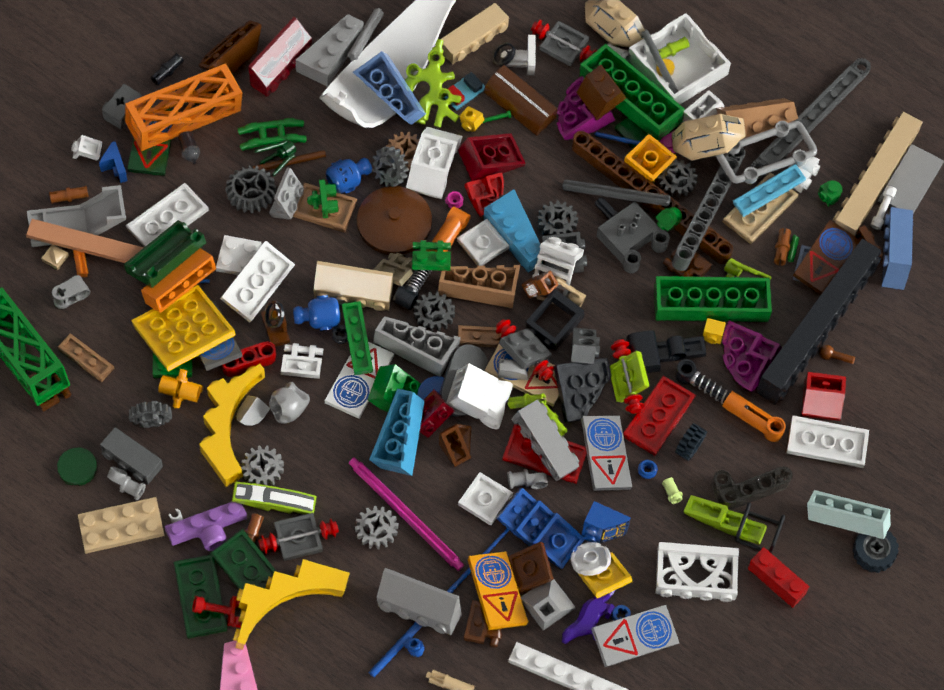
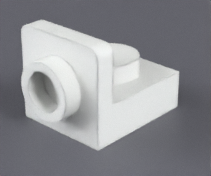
(87, 147)

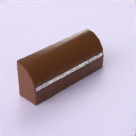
(521, 100)

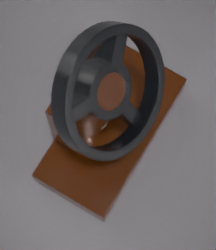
(275, 324)

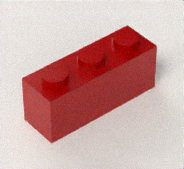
(778, 577)

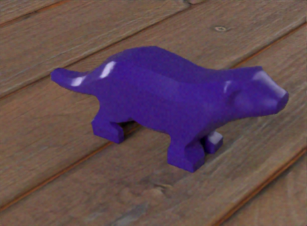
(589, 617)

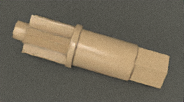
(447, 682)

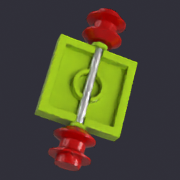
(628, 376)

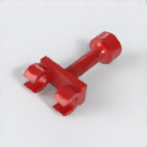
(200, 605)

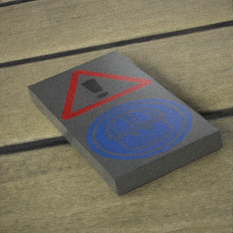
(222, 353)

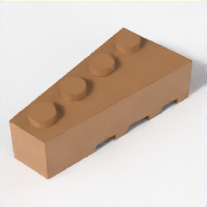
(761, 115)
(481, 284)

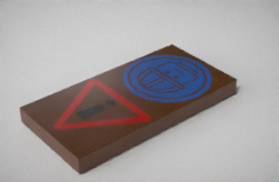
(826, 257)

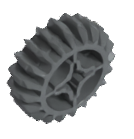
(252, 195)

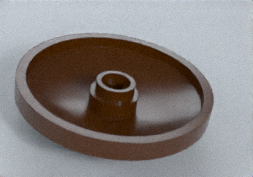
(393, 220)

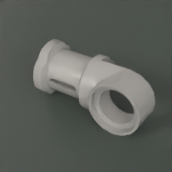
(535, 480)
(127, 485)

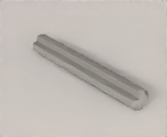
(365, 34)

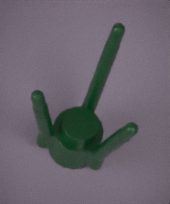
(285, 150)

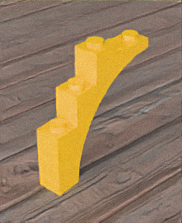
(218, 420)
(307, 580)

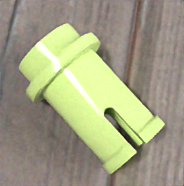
(672, 491)

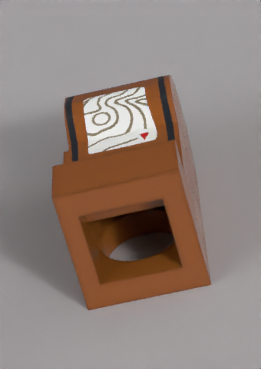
(537, 285)

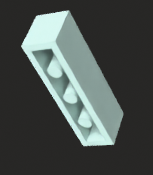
(849, 514)

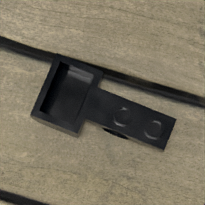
(671, 350)

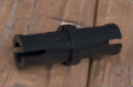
(167, 69)

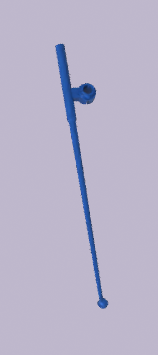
(415, 645)

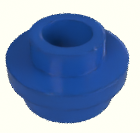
(647, 464)

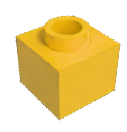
(713, 331)

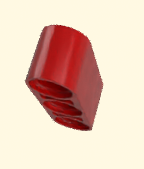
(255, 352)

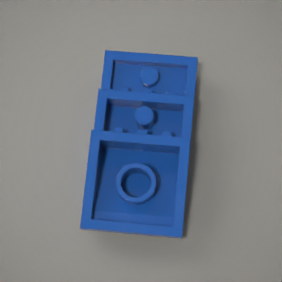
(537, 523)

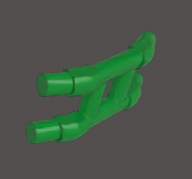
(264, 140)

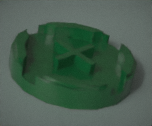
(77, 466)

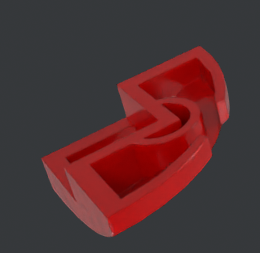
(485, 191)

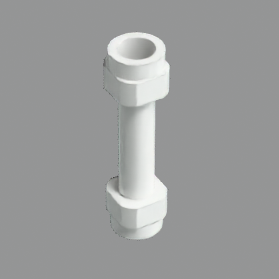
(877, 220)

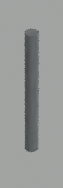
(659, 61)

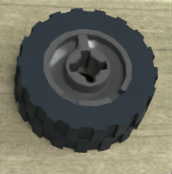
(868, 557)

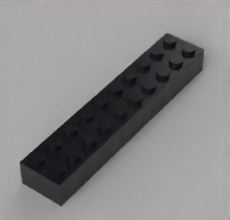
(818, 322)

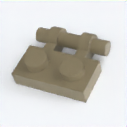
(400, 272)

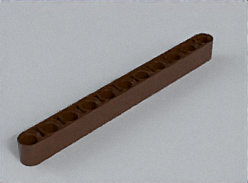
(635, 178)

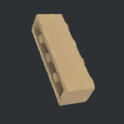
(474, 33)

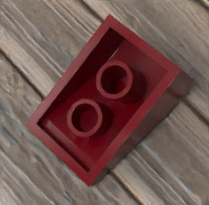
(490, 155)

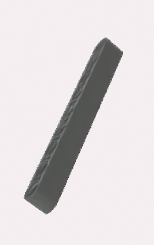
(705, 213)

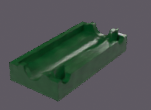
(164, 253)

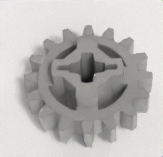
(271, 464)
(369, 523)

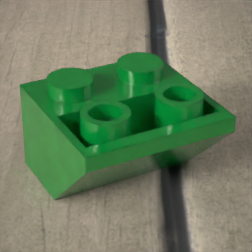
(386, 383)

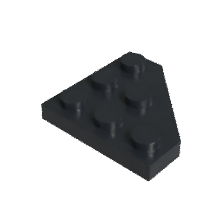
(580, 386)

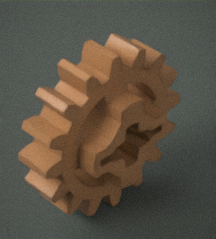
(403, 142)

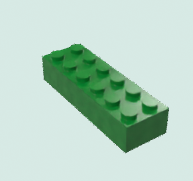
(644, 101)
(712, 298)

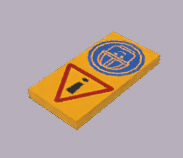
(497, 590)

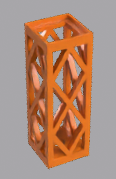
(140, 109)

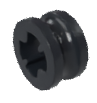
(339, 339)

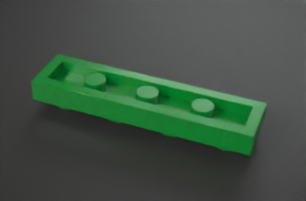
(357, 338)

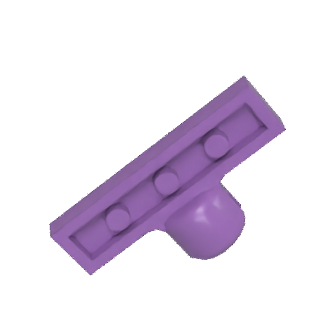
(207, 525)

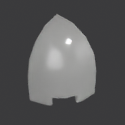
(510, 369)
(252, 411)

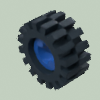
(691, 442)

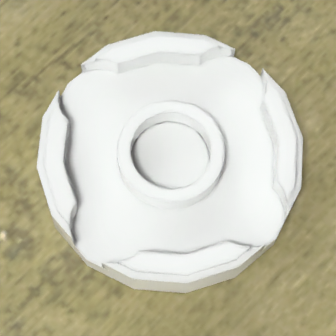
(590, 559)

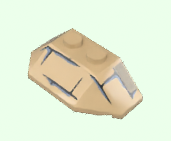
(614, 22)
(708, 136)

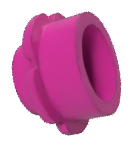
(454, 196)

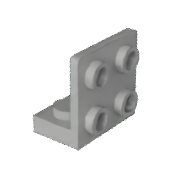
(287, 196)

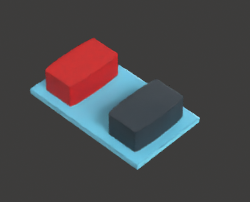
(467, 88)

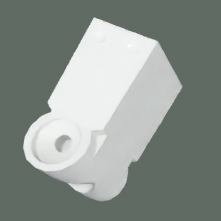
(479, 395)

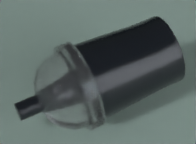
(189, 148)

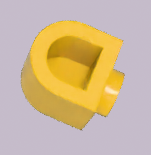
(471, 119)

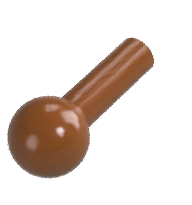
(827, 352)

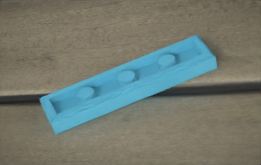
(769, 190)

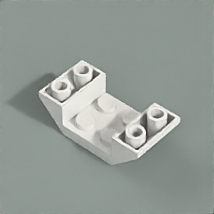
(433, 162)

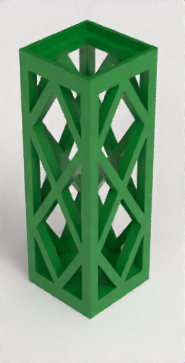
(46, 358)

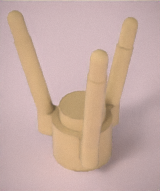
(575, 296)

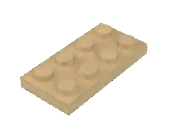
(120, 525)

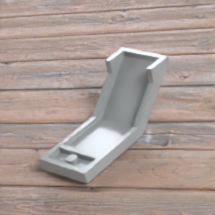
(90, 217)

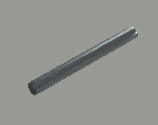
(616, 192)

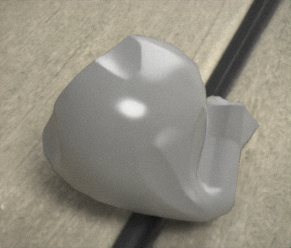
(288, 403)

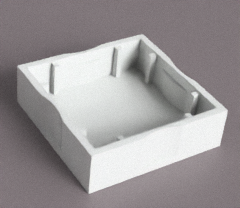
(694, 66)

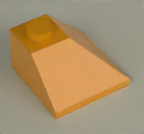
(650, 158)

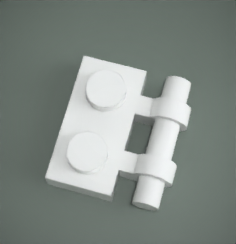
(301, 365)

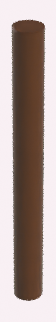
(298, 159)

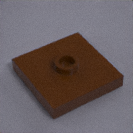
(531, 567)

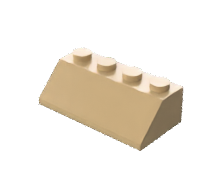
(354, 285)

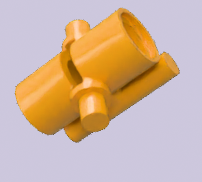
(180, 388)

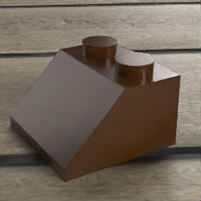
(600, 92)

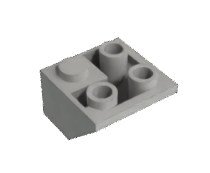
(547, 604)

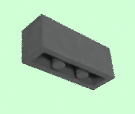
(131, 456)

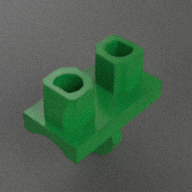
(326, 190)

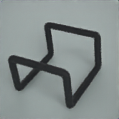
(779, 523)

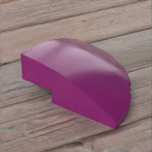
(576, 116)
(747, 354)

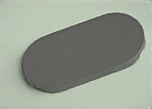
(461, 357)

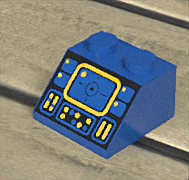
(604, 524)

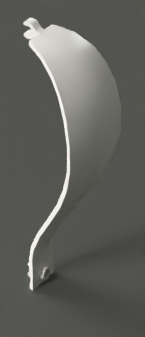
(406, 42)

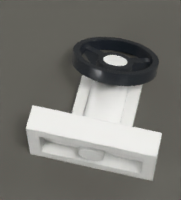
(517, 58)

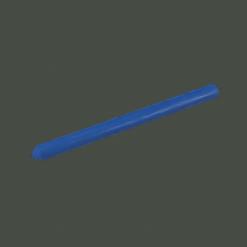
(616, 138)

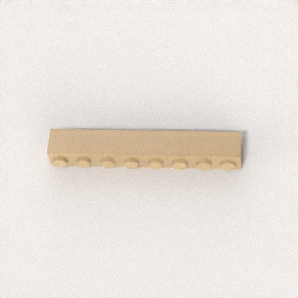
(878, 174)

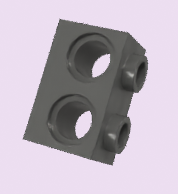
(584, 345)

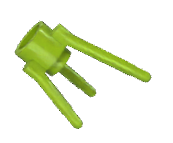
(735, 268)

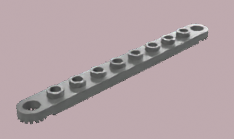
(814, 114)

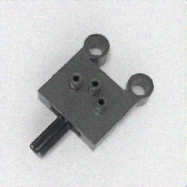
(628, 232)

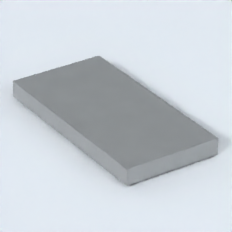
(913, 178)

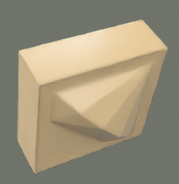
(55, 257)

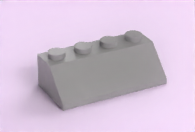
(418, 602)

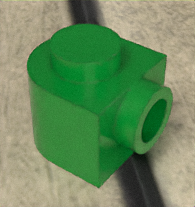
(830, 192)
(669, 218)

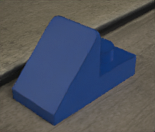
(113, 161)

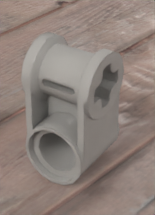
(70, 291)

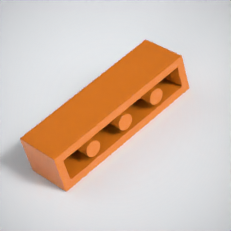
(179, 281)

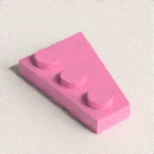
(236, 669)

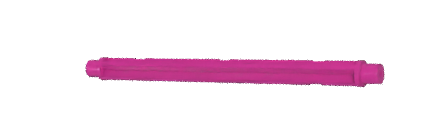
(448, 555)

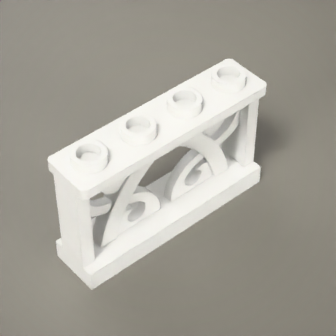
(690, 589)

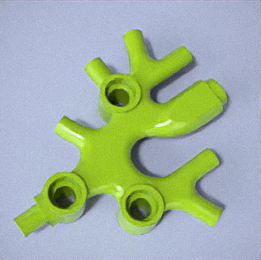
(435, 79)

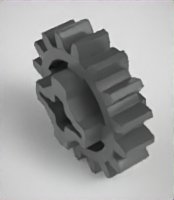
(392, 175)
(678, 179)
(557, 219)
(431, 305)
(150, 414)

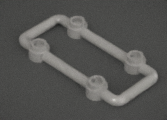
(781, 130)

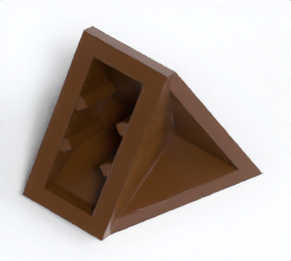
(456, 443)

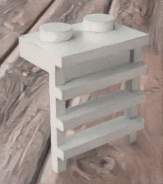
(560, 254)

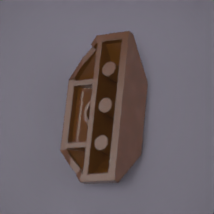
(234, 48)

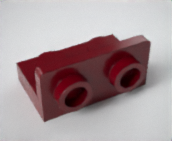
(434, 413)

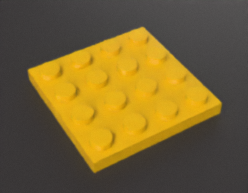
(183, 328)

